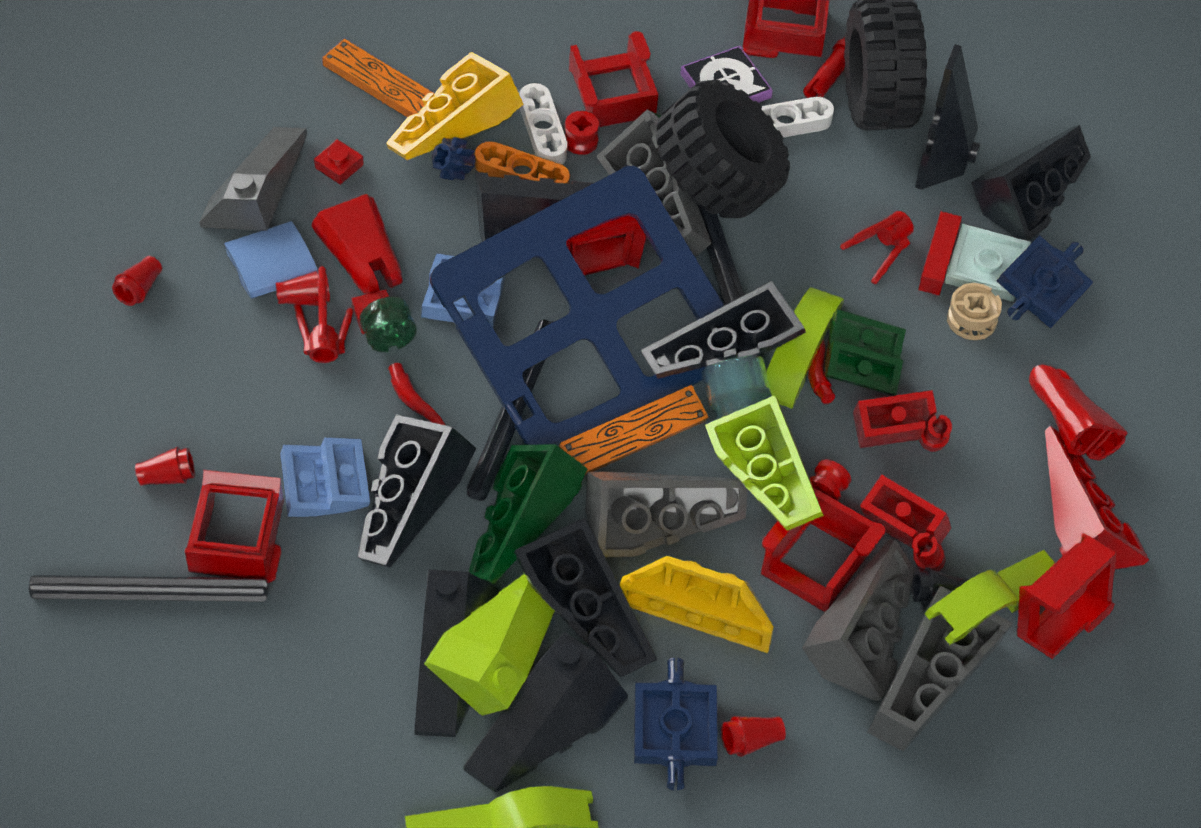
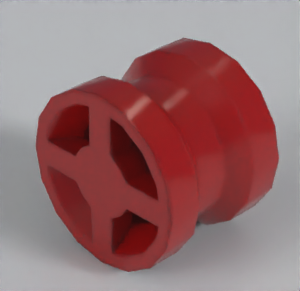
(581, 132)
(830, 478)

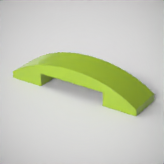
(793, 359)

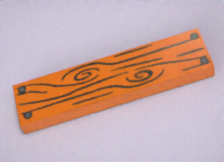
(376, 78)
(636, 430)

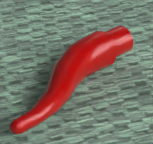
(817, 377)
(407, 394)

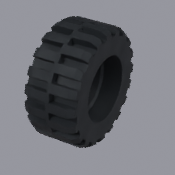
(885, 64)
(722, 149)

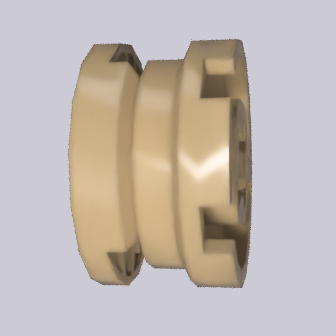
(984, 314)

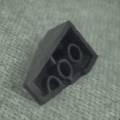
(739, 329)

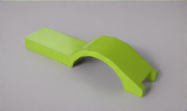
(988, 594)
(517, 809)

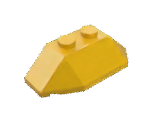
(700, 600)

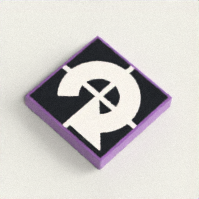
(730, 67)

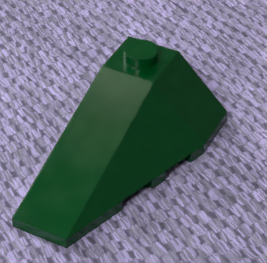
(531, 494)

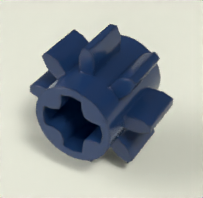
(453, 158)

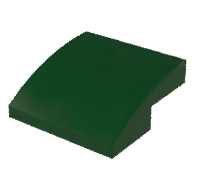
(864, 352)

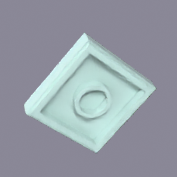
(982, 257)

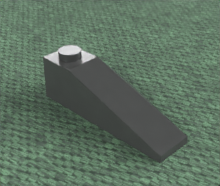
(256, 186)
(648, 510)
(859, 630)

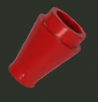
(135, 282)
(300, 290)
(167, 468)
(750, 734)

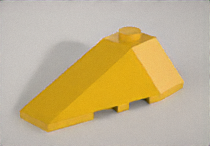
(468, 101)

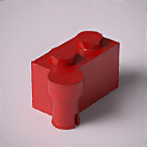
(902, 420)
(909, 521)

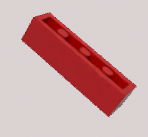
(940, 253)

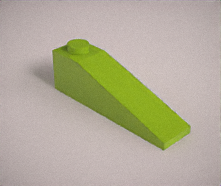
(766, 460)
(493, 648)

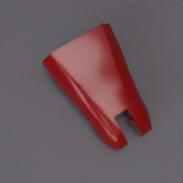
(359, 242)
(1078, 419)

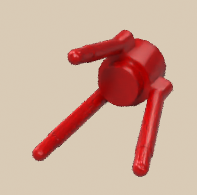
(889, 231)
(323, 342)

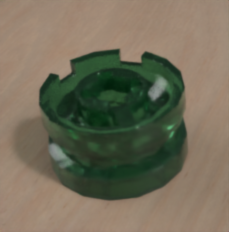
(388, 324)

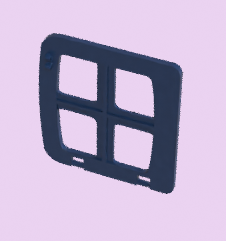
(590, 314)

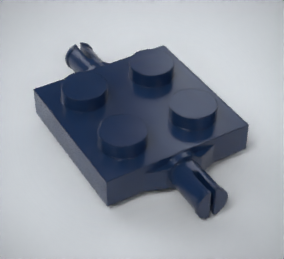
(1045, 281)
(675, 724)

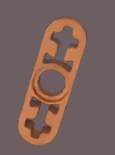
(516, 158)

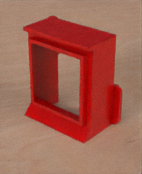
(769, 38)
(624, 107)
(597, 253)
(838, 522)
(229, 558)
(1074, 594)

